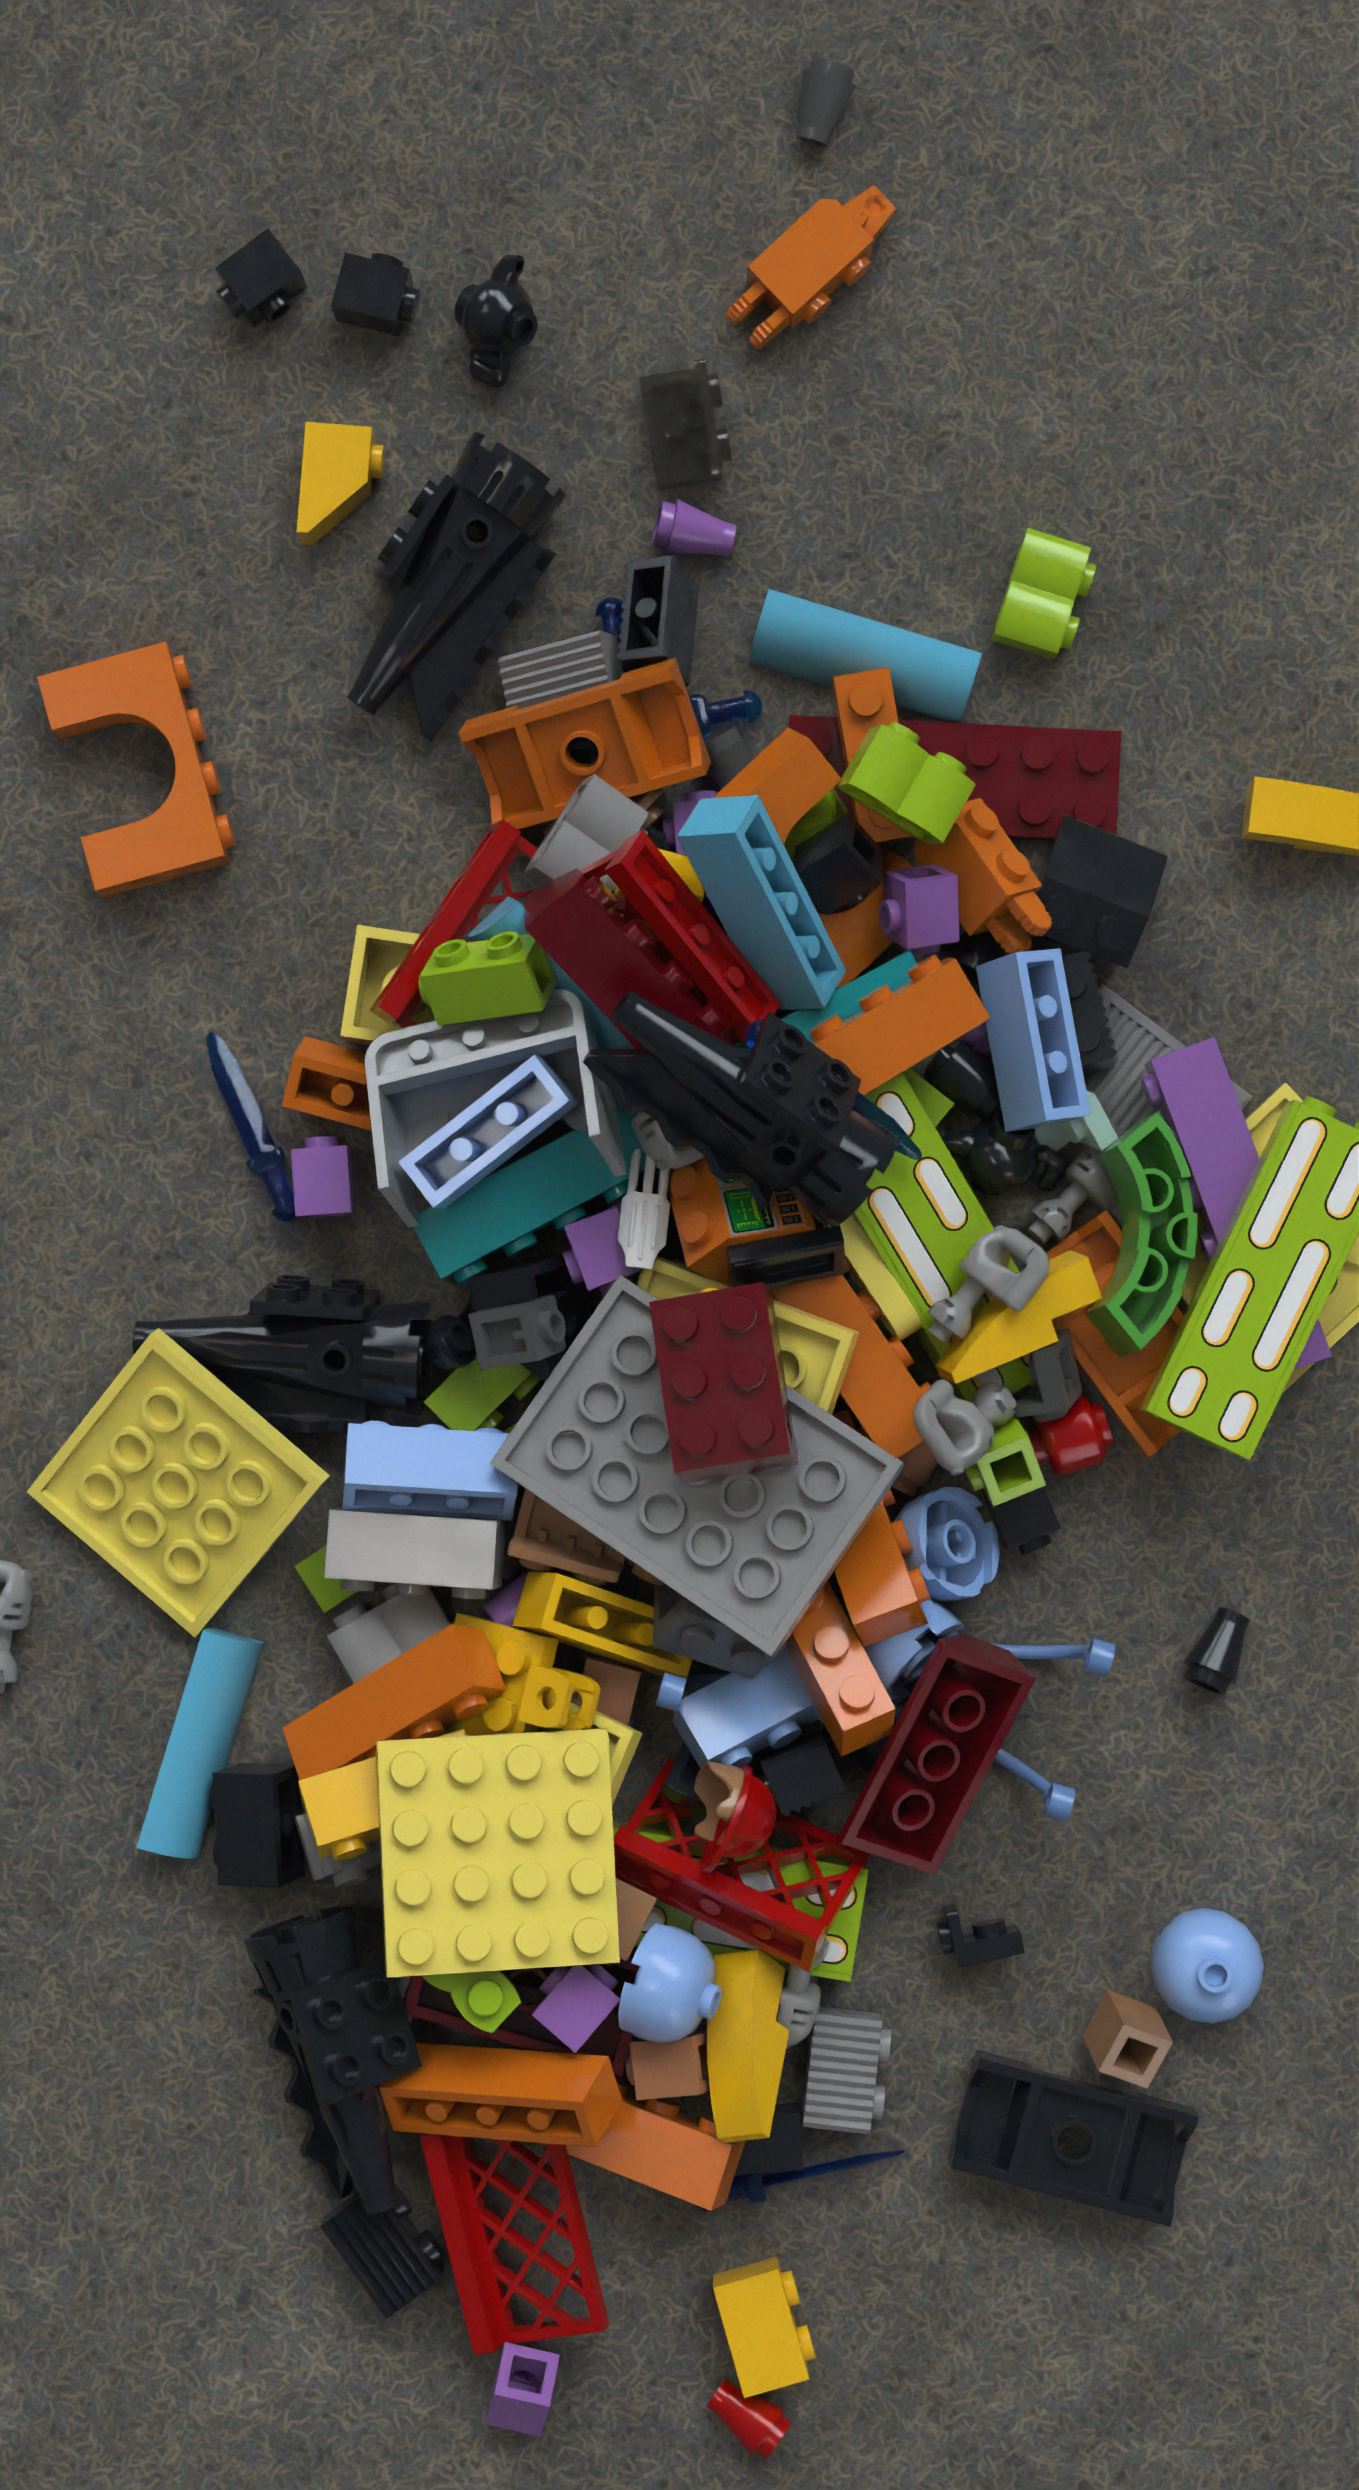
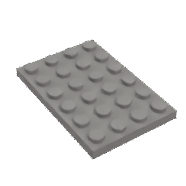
(733, 1545)

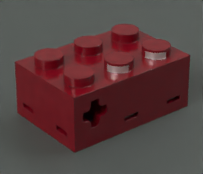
(723, 1382)

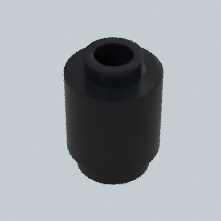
(965, 1079)

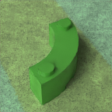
(1156, 1235)

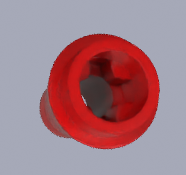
(751, 2419)

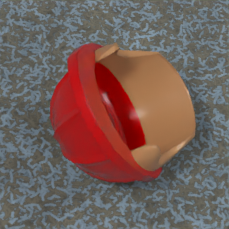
(738, 1812)

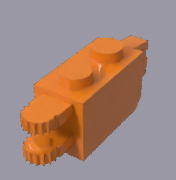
(811, 261)
(993, 879)

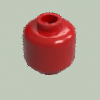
(1074, 1439)

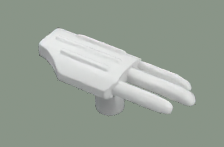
(644, 1215)

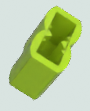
(1042, 594)
(907, 783)
(480, 1997)

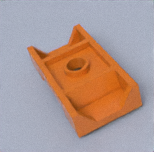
(637, 722)
(1118, 1379)

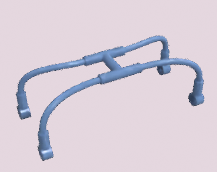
(1057, 1797)

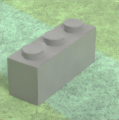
(415, 1552)

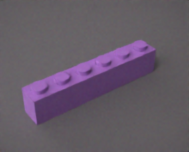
(1216, 1144)

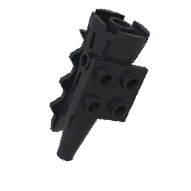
(454, 592)
(753, 1111)
(288, 1359)
(343, 2040)

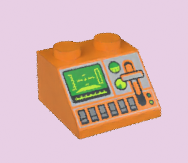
(724, 1214)

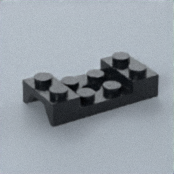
(1014, 2124)

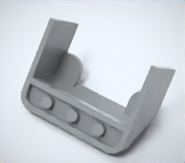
(434, 1072)

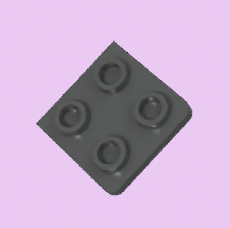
(695, 1634)

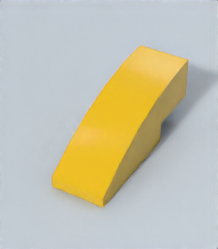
(1302, 816)
(1005, 1335)
(746, 2045)

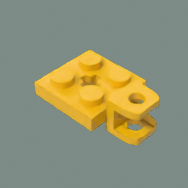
(534, 1688)

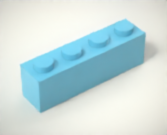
(761, 899)

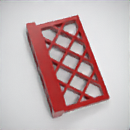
(454, 917)
(686, 932)
(721, 1897)
(473, 2248)

